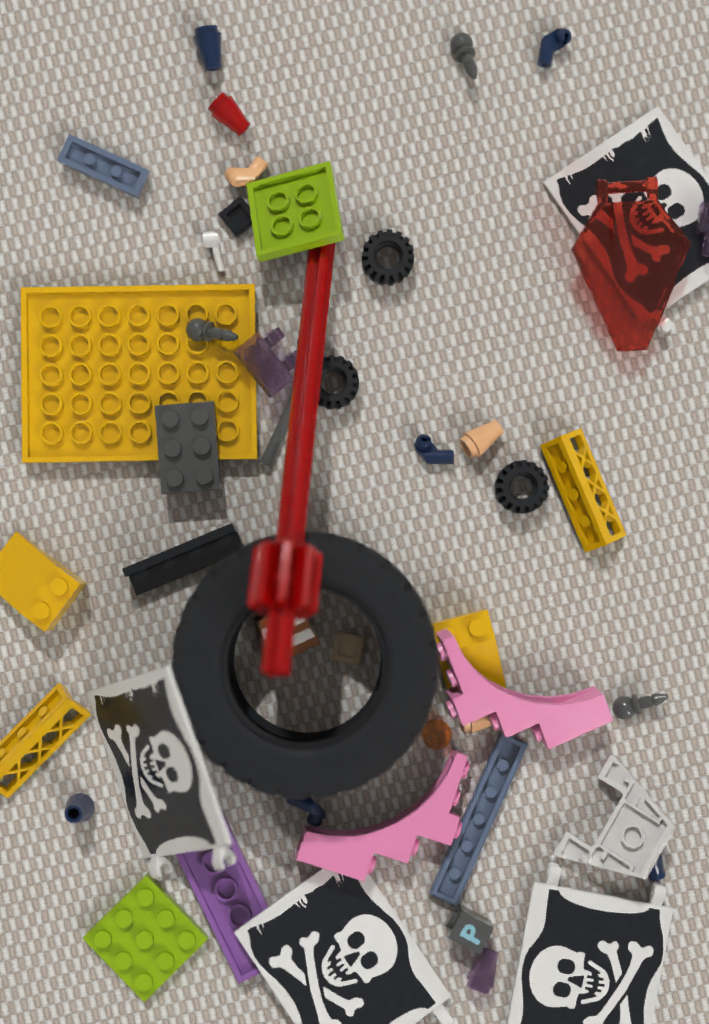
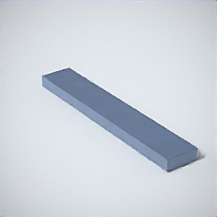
(478, 818)

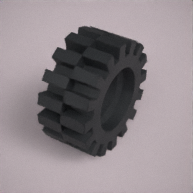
(394, 241)
(351, 383)
(538, 480)

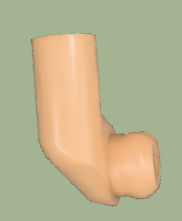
(240, 176)

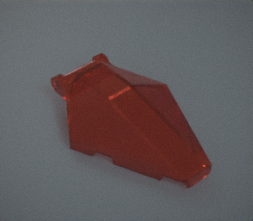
(630, 261)

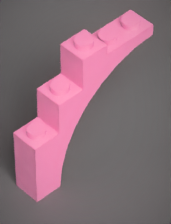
(549, 717)
(430, 817)

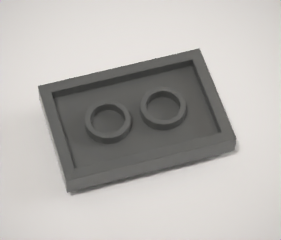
(188, 447)

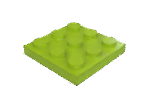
(295, 211)
(145, 937)

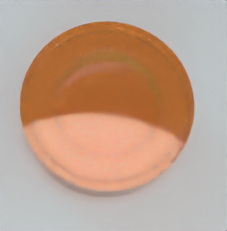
(436, 734)

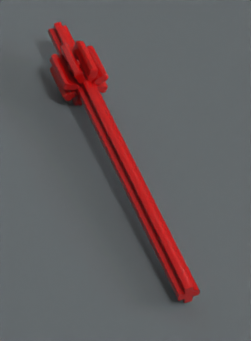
(287, 571)

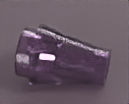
(482, 973)

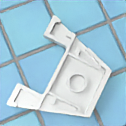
(632, 834)

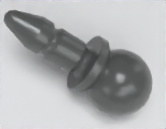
(462, 47)
(200, 330)
(626, 707)

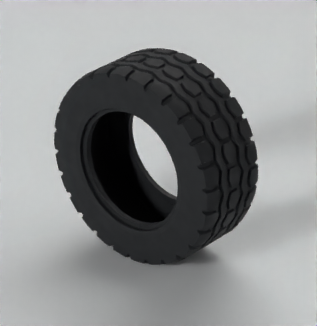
(307, 762)

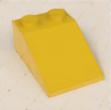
(36, 582)
(477, 642)

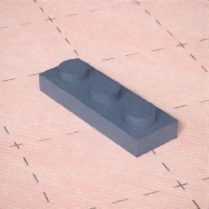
(103, 166)

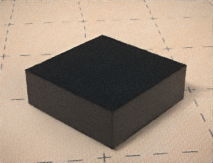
(237, 217)

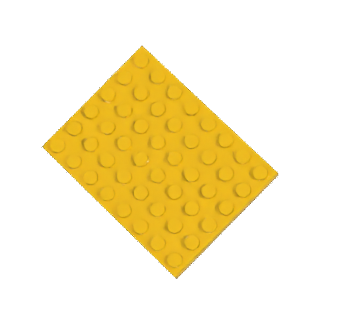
(113, 353)

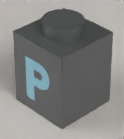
(468, 928)

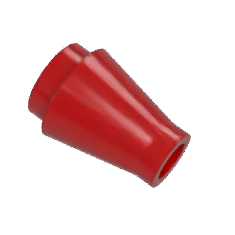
(229, 114)

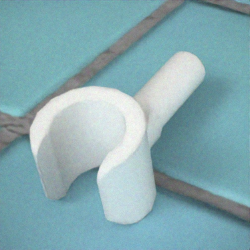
(212, 240)

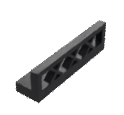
(183, 559)

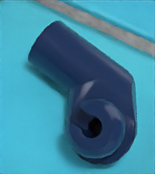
(551, 43)
(430, 453)
(315, 811)

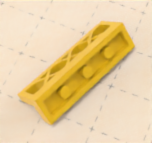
(579, 492)
(28, 734)

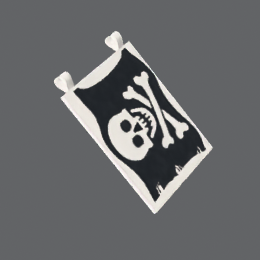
(637, 152)
(160, 769)
(342, 956)
(589, 956)

